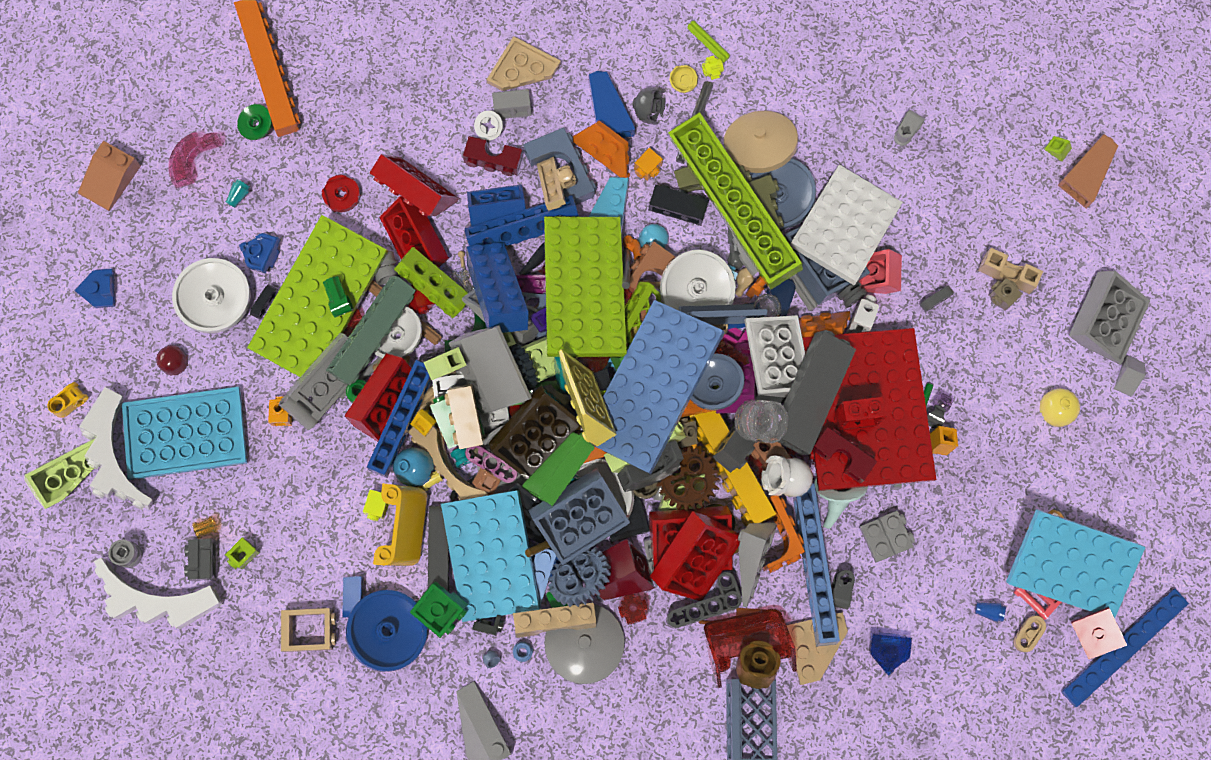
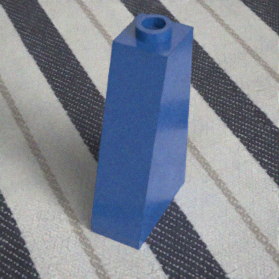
(608, 105)

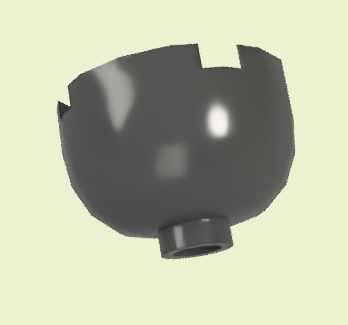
(649, 101)

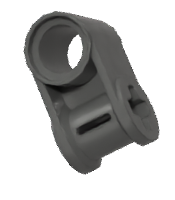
(842, 592)

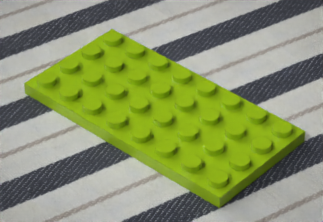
(584, 287)
(299, 318)

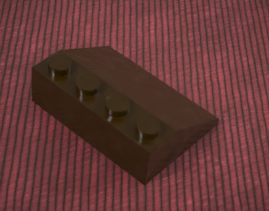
(534, 432)

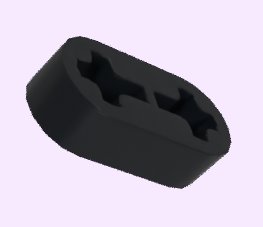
(263, 301)

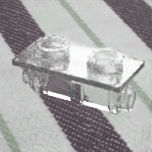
(462, 278)

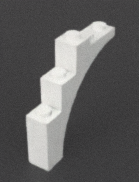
(100, 425)
(126, 599)

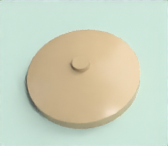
(761, 141)

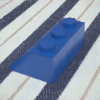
(494, 203)

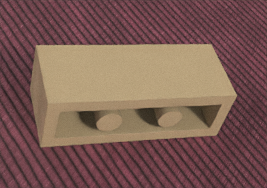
(464, 416)

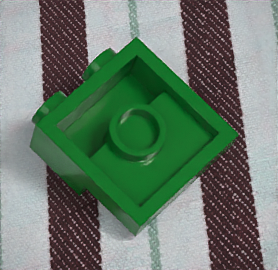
(439, 609)

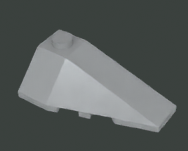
(753, 546)

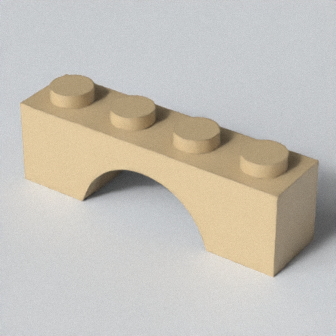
(566, 617)

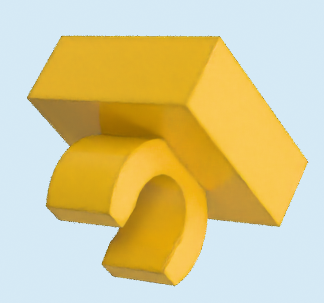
(423, 422)

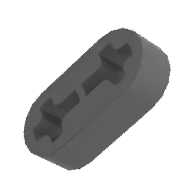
(937, 298)

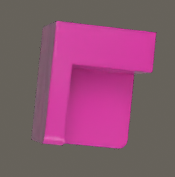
(735, 336)

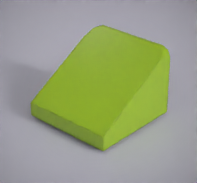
(1058, 147)

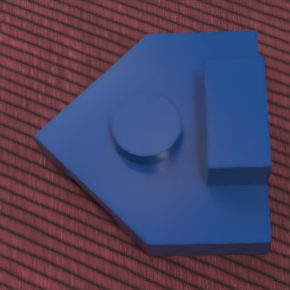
(261, 252)
(98, 288)

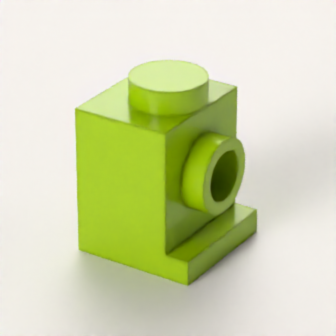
(241, 546)

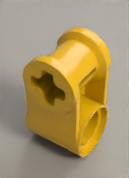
(68, 399)

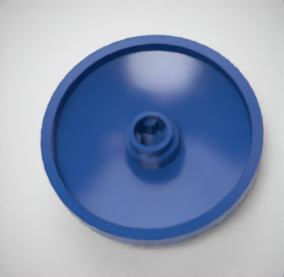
(384, 631)

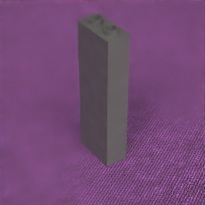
(815, 390)

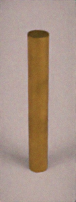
(537, 548)

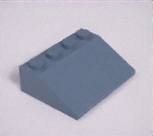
(819, 280)
(579, 517)

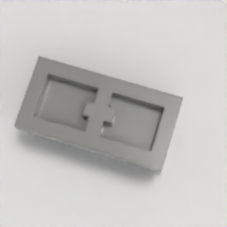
(512, 104)

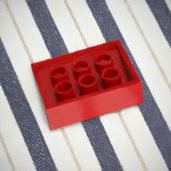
(412, 185)
(668, 523)
(696, 557)

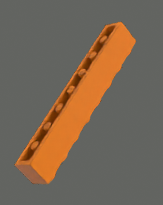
(266, 67)

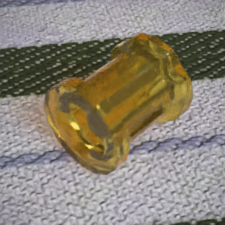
(205, 527)

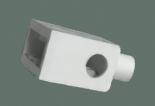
(863, 316)

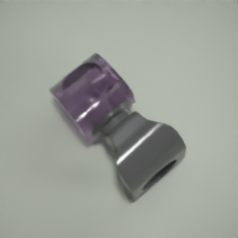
(942, 405)

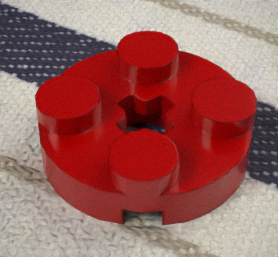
(332, 188)

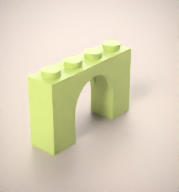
(453, 360)

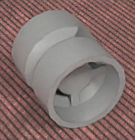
(386, 269)
(125, 553)

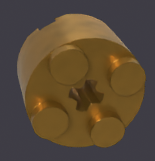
(758, 665)

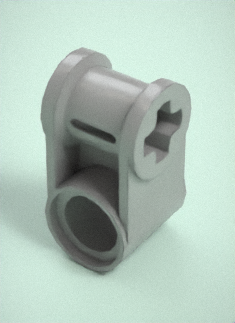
(909, 126)

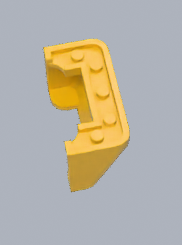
(408, 526)

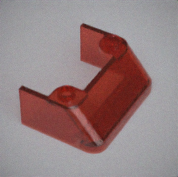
(730, 635)

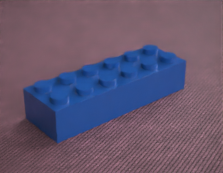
(497, 287)

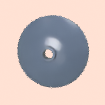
(727, 375)

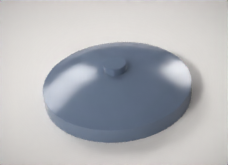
(795, 192)

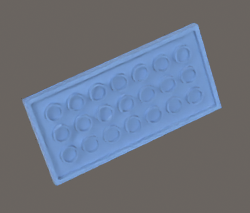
(656, 383)

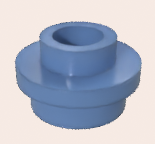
(517, 647)

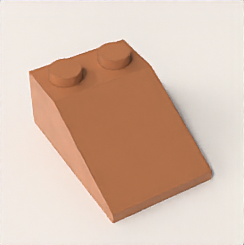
(108, 175)

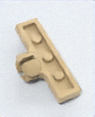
(554, 181)

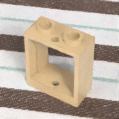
(287, 630)

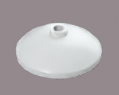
(411, 331)

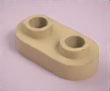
(1030, 635)

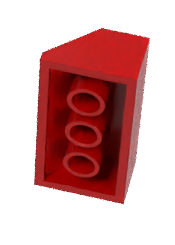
(412, 229)
(378, 396)

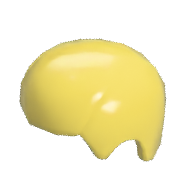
(683, 78)

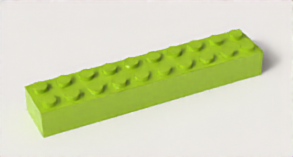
(735, 201)

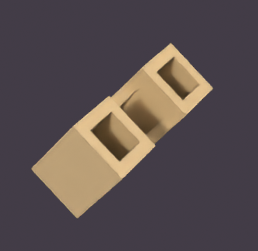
(996, 266)

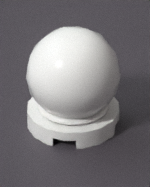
(786, 476)

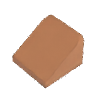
(486, 481)

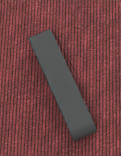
(437, 549)

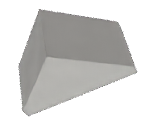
(1130, 376)

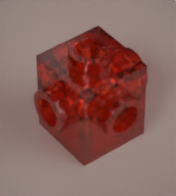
(636, 616)

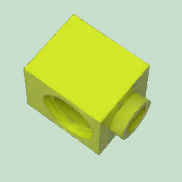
(375, 506)

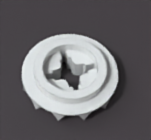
(481, 130)

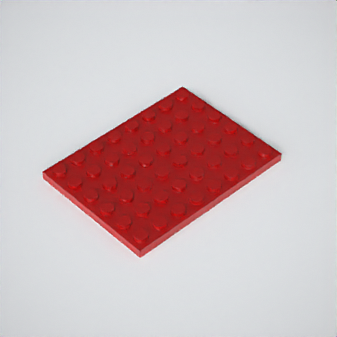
(889, 368)

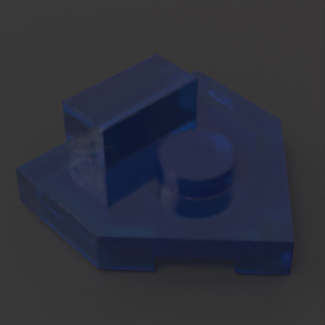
(890, 650)

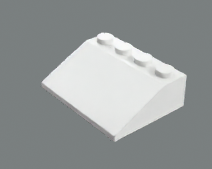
(775, 352)

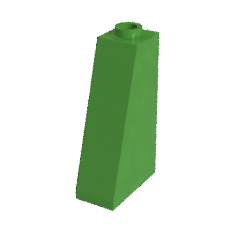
(559, 469)

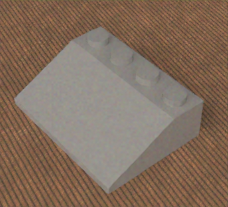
(1110, 316)
(491, 369)

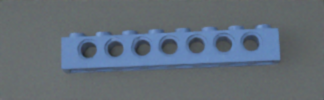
(816, 569)

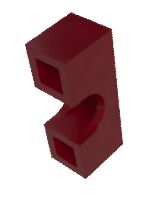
(507, 162)
(859, 462)

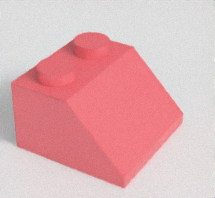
(884, 273)

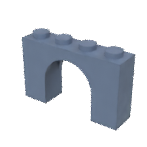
(559, 145)

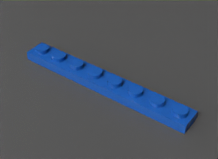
(1135, 638)

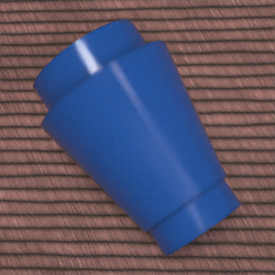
(991, 611)

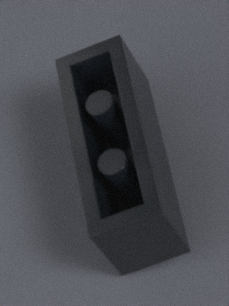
(678, 204)

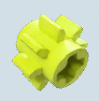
(712, 67)

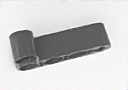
(702, 606)

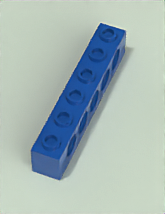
(513, 222)
(399, 420)

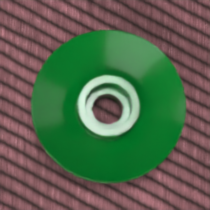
(248, 119)

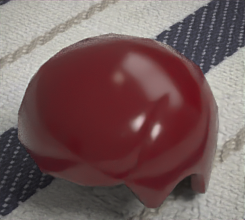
(172, 360)

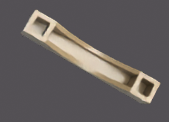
(435, 446)

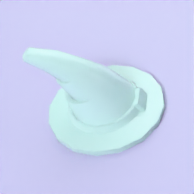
(838, 501)

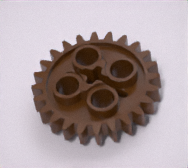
(691, 496)

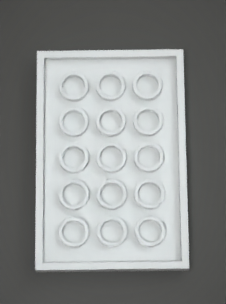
(846, 224)

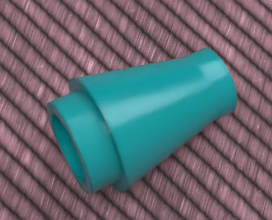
(237, 193)

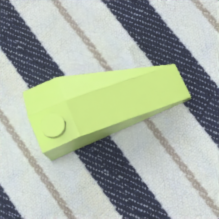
(59, 477)

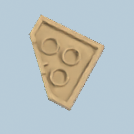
(521, 66)
(813, 660)

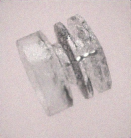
(761, 421)

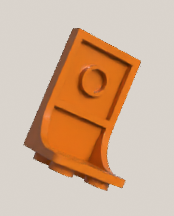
(792, 541)

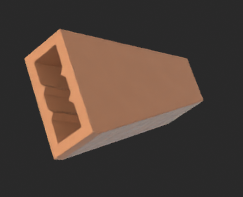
(1088, 174)

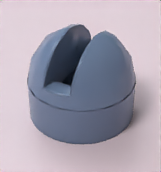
(491, 659)

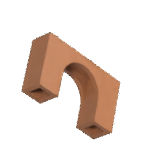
(653, 259)

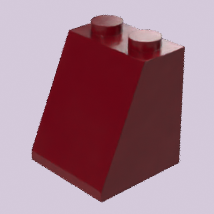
(628, 571)

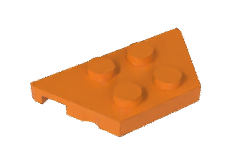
(605, 147)
(825, 321)

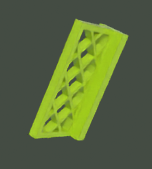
(636, 305)

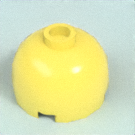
(1060, 407)

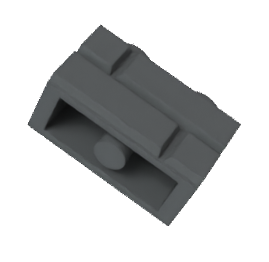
(201, 559)

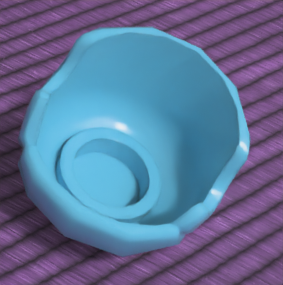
(653, 233)

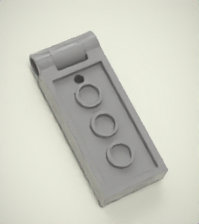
(318, 385)

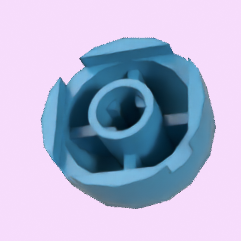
(413, 467)

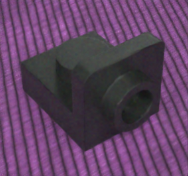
(485, 626)

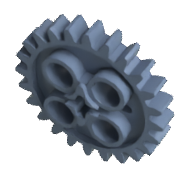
(566, 584)

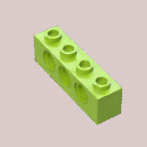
(422, 272)

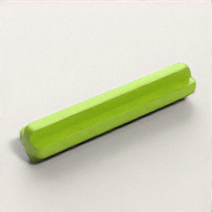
(708, 41)

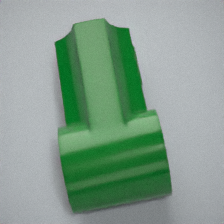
(338, 300)

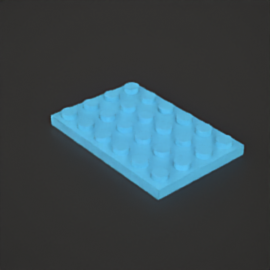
(184, 433)
(489, 556)
(1075, 563)

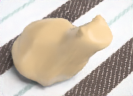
(744, 280)

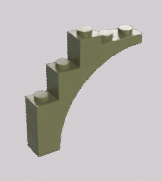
(764, 188)

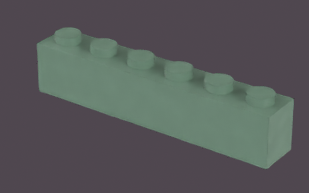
(370, 330)

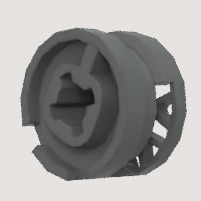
(852, 294)

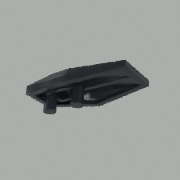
(529, 501)

